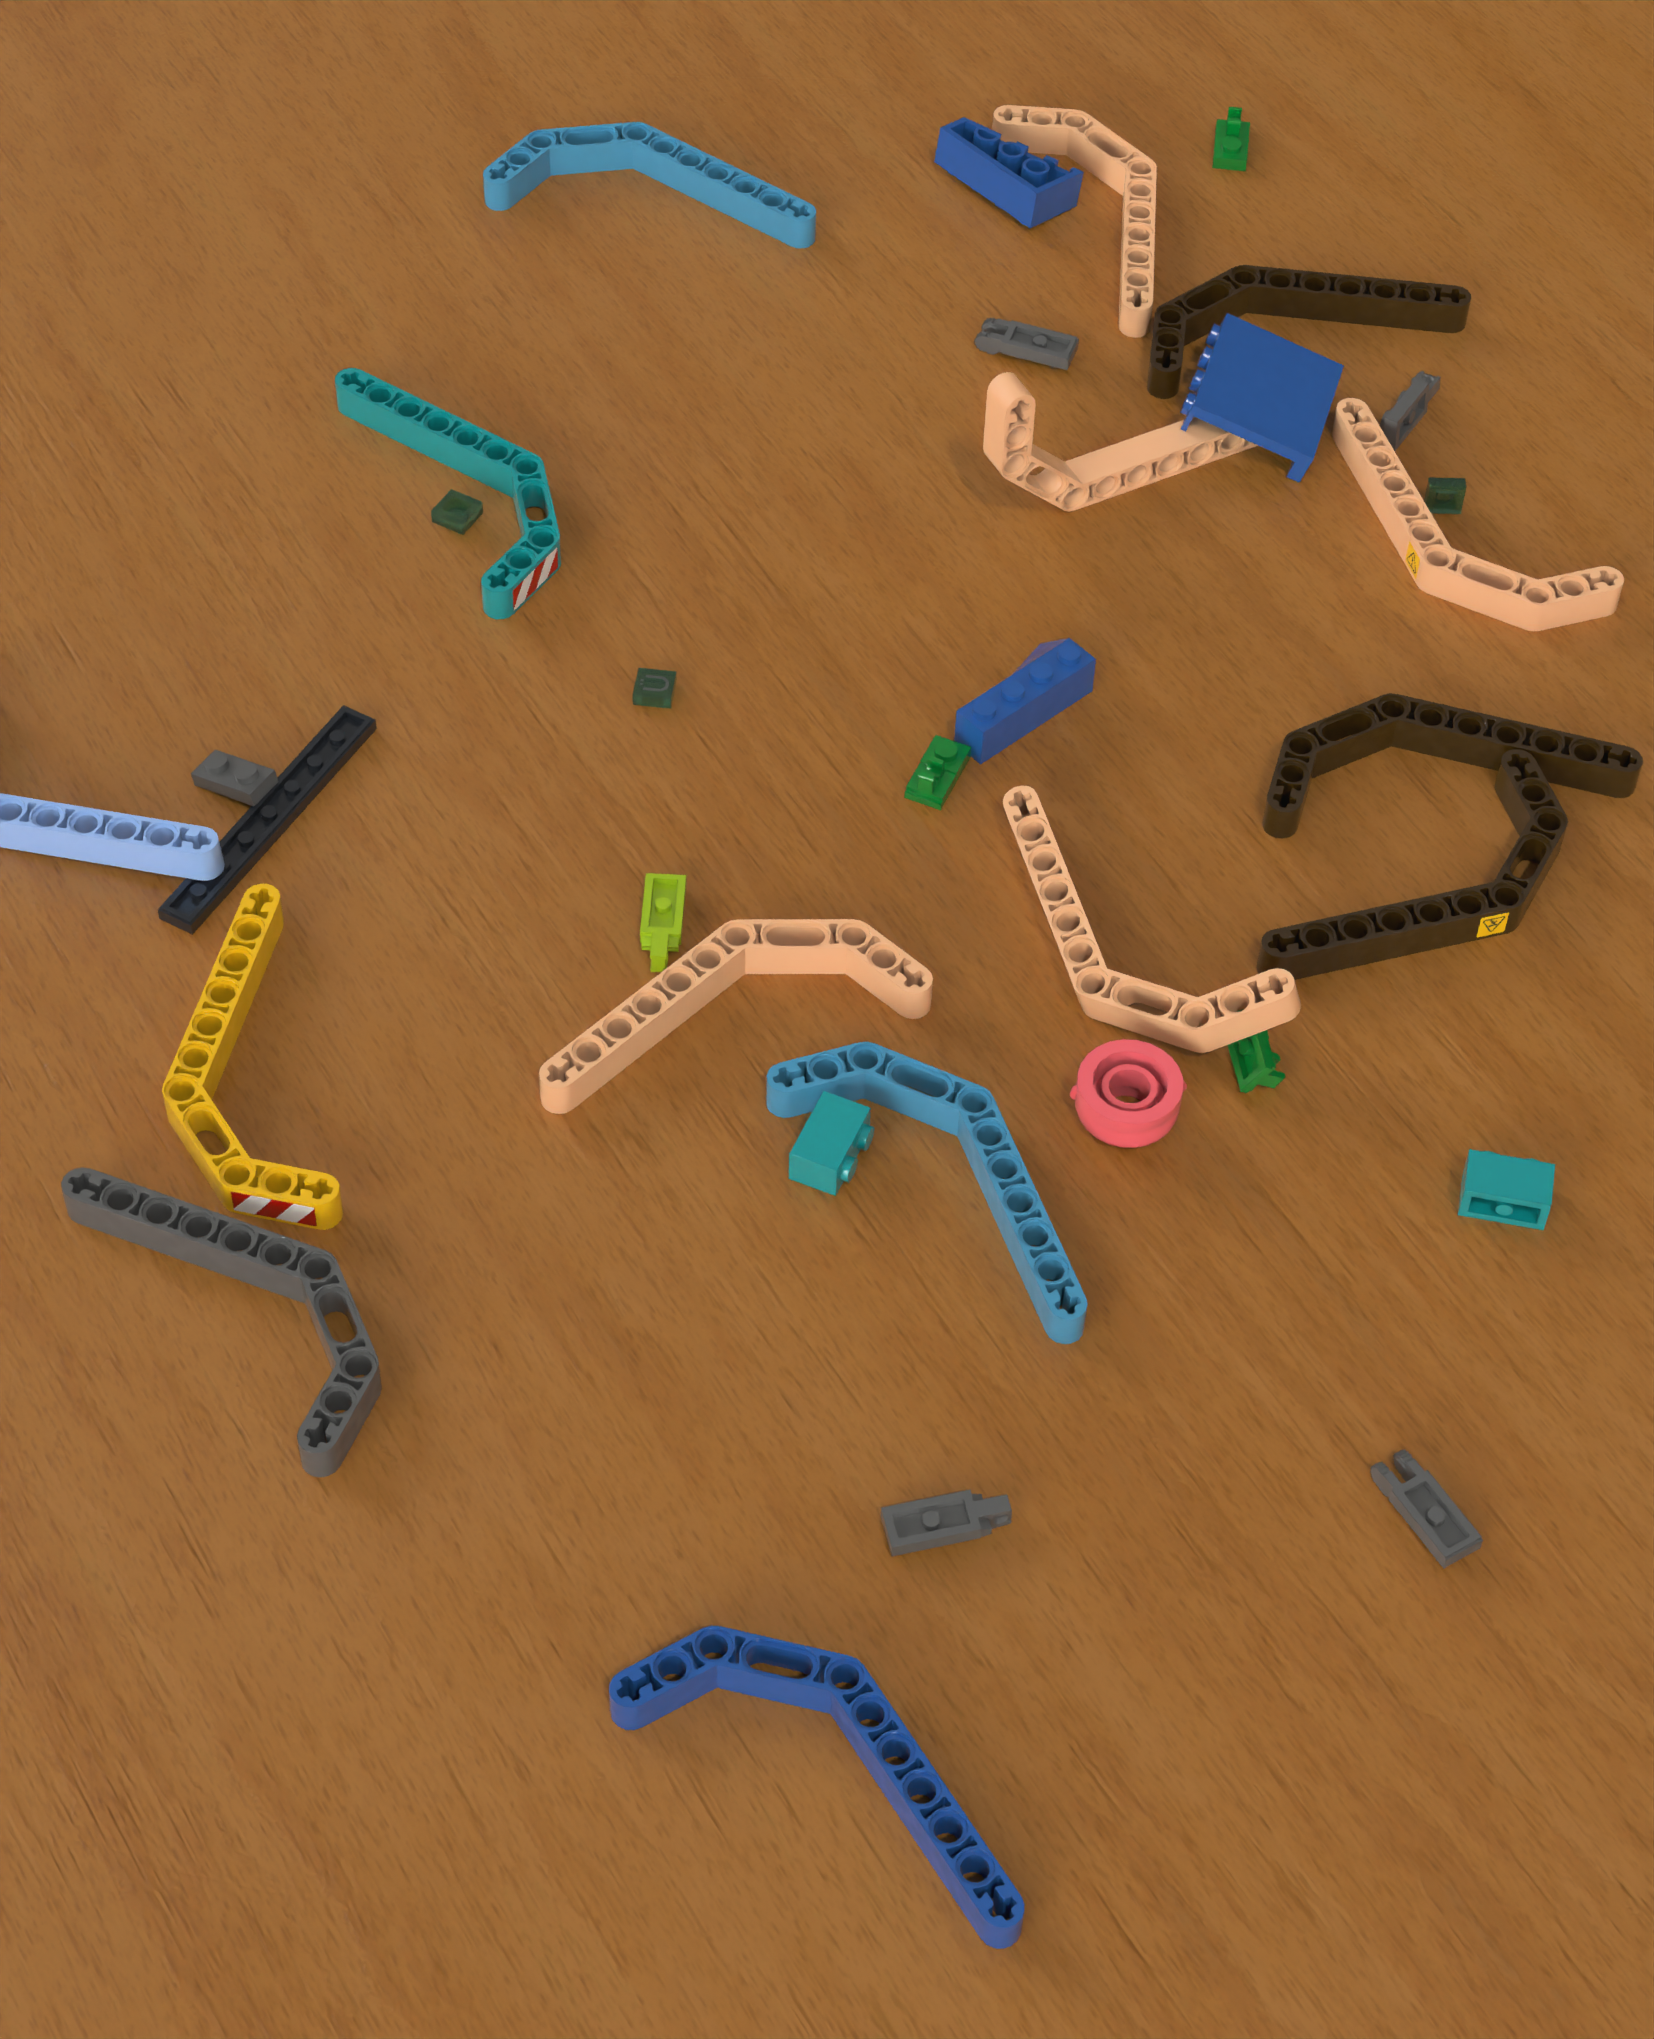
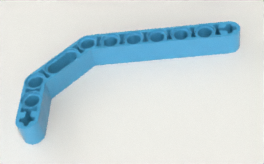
(657, 156)
(972, 1116)

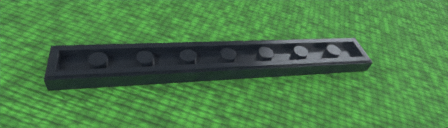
(270, 817)

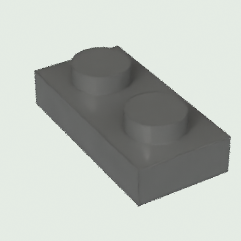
(234, 777)

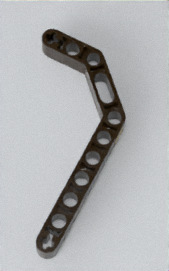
(1296, 296)
(1442, 733)
(1443, 917)

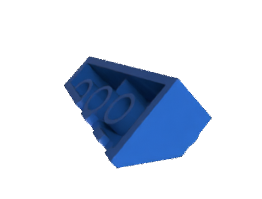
(1039, 689)

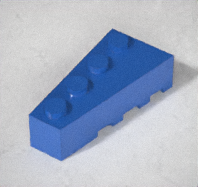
(1006, 172)

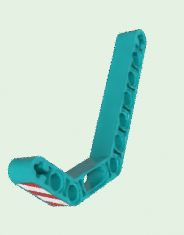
(479, 456)

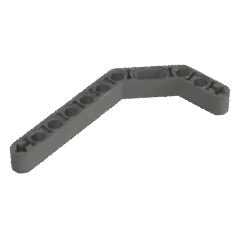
(135, 1216)

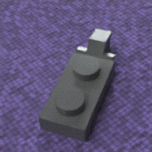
(1409, 408)
(943, 1520)

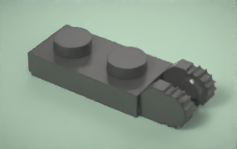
(1027, 342)
(1427, 1509)

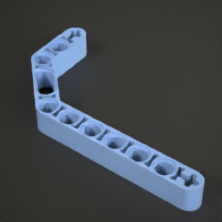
(110, 838)

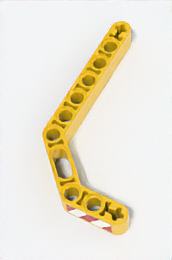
(265, 1187)

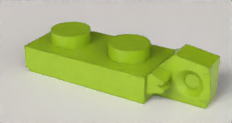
(662, 917)

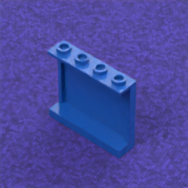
(1263, 391)

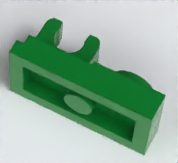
(1231, 142)
(938, 772)
(1255, 1062)

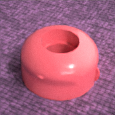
(1134, 1071)

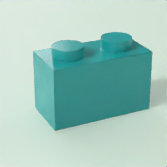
(830, 1143)
(1506, 1189)

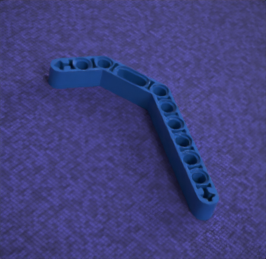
(642, 1696)

